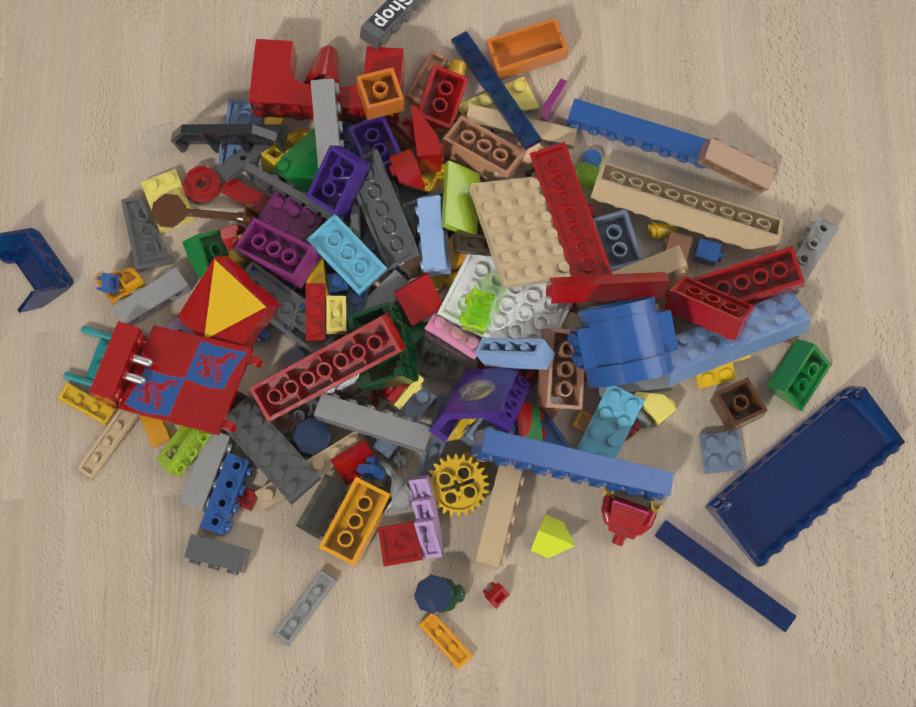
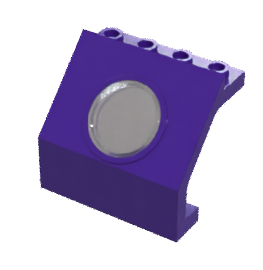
(484, 394)

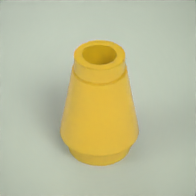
(658, 230)

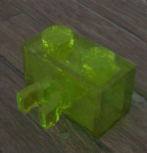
(477, 311)

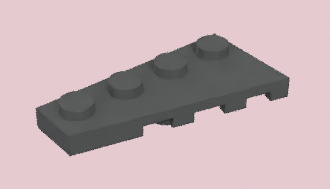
(145, 241)

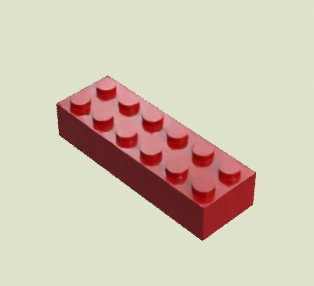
(758, 277)

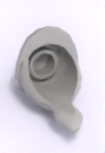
(400, 490)

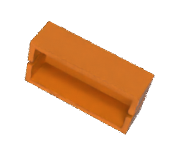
(527, 48)

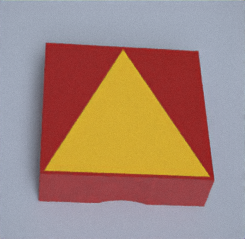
(228, 305)

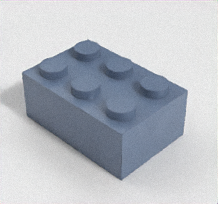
(618, 239)

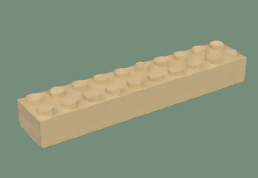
(687, 209)

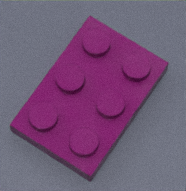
(290, 217)

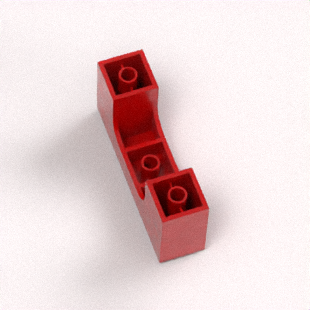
(279, 95)

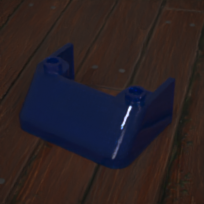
(38, 265)

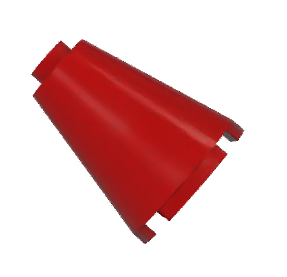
(325, 66)

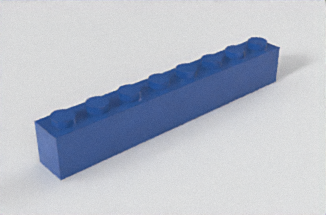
(635, 132)

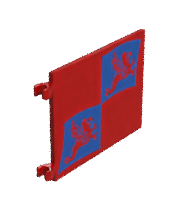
(189, 380)

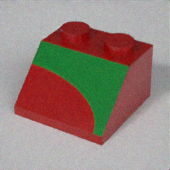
(529, 422)

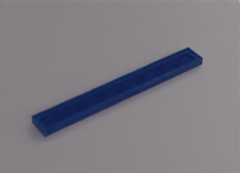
(496, 90)
(725, 576)

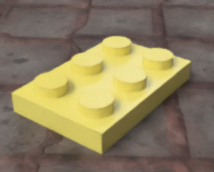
(166, 184)

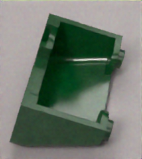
(398, 369)

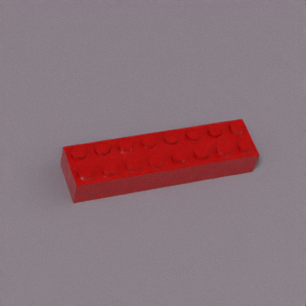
(328, 367)

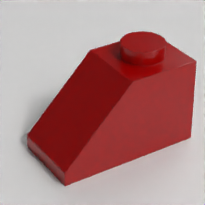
(406, 169)

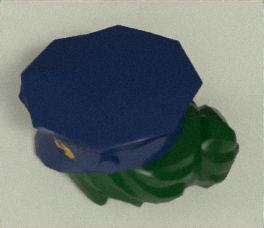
(309, 437)
(438, 594)

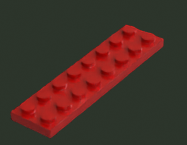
(570, 211)

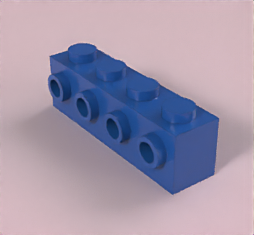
(226, 494)

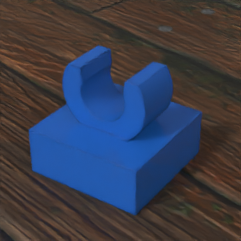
(110, 283)
(371, 469)

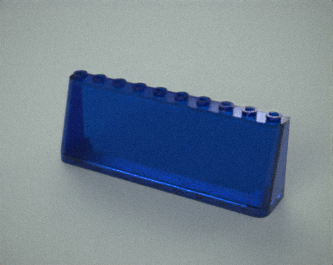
(805, 474)

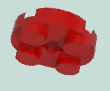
(193, 179)

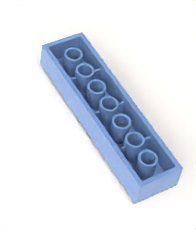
(768, 325)

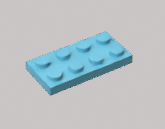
(347, 254)
(611, 422)

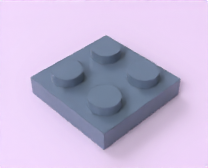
(721, 452)

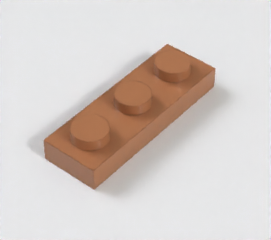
(417, 87)

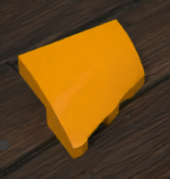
(128, 282)

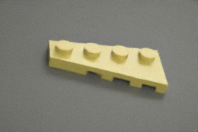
(518, 89)

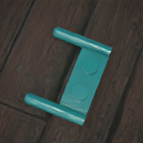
(96, 360)

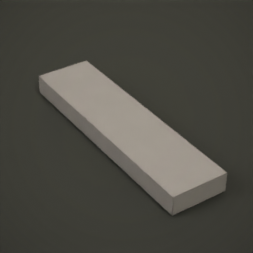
(305, 607)

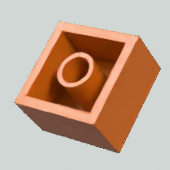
(380, 93)

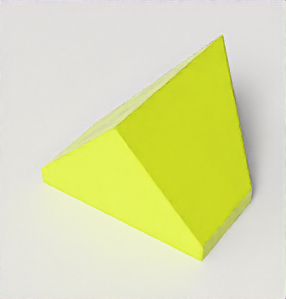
(552, 538)

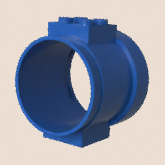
(623, 342)

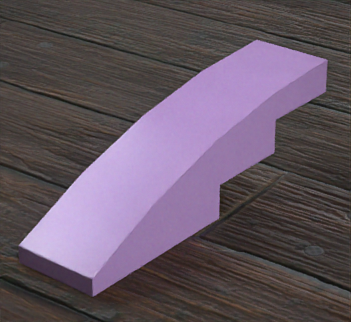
(427, 517)

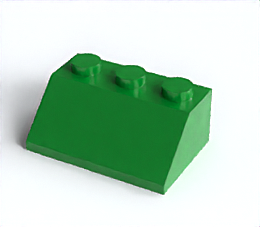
(799, 374)

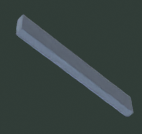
(437, 446)

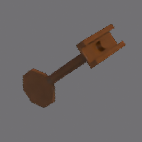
(171, 210)

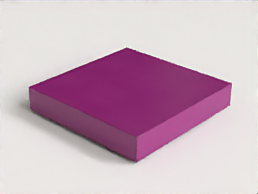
(554, 100)

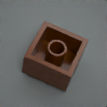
(738, 405)

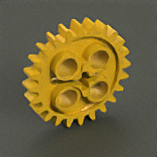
(463, 501)

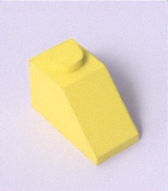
(657, 406)

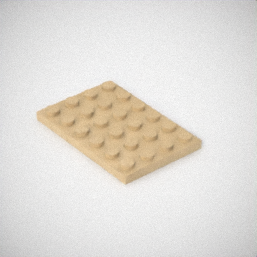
(519, 231)

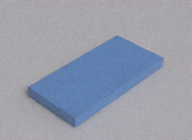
(237, 113)

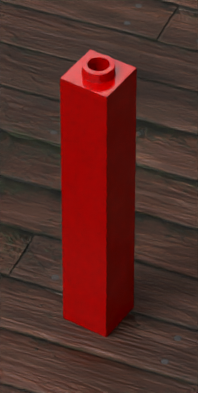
(607, 287)

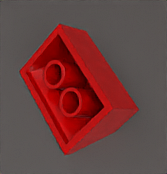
(442, 97)

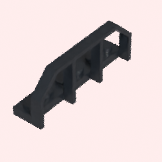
(231, 134)

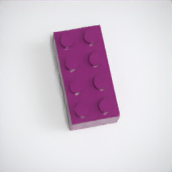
(277, 252)

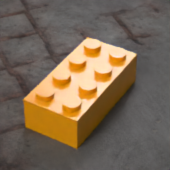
(356, 522)

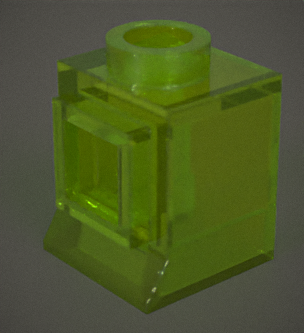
(587, 174)

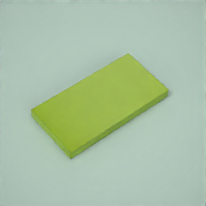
(458, 206)

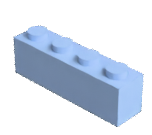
(434, 237)
(515, 353)

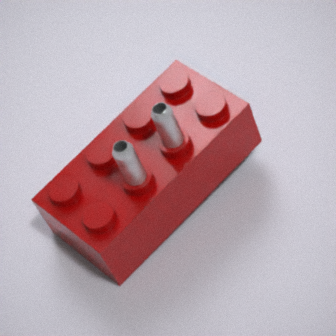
(119, 363)

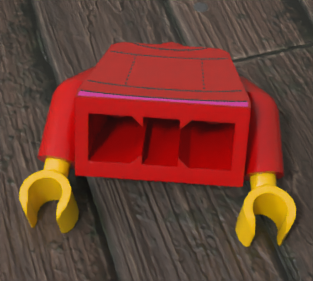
(626, 517)

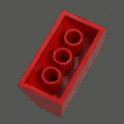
(709, 308)

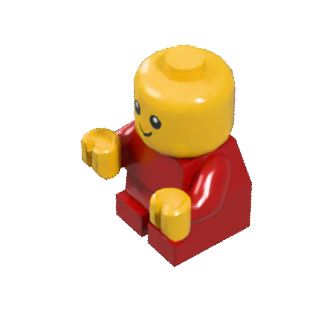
(230, 237)

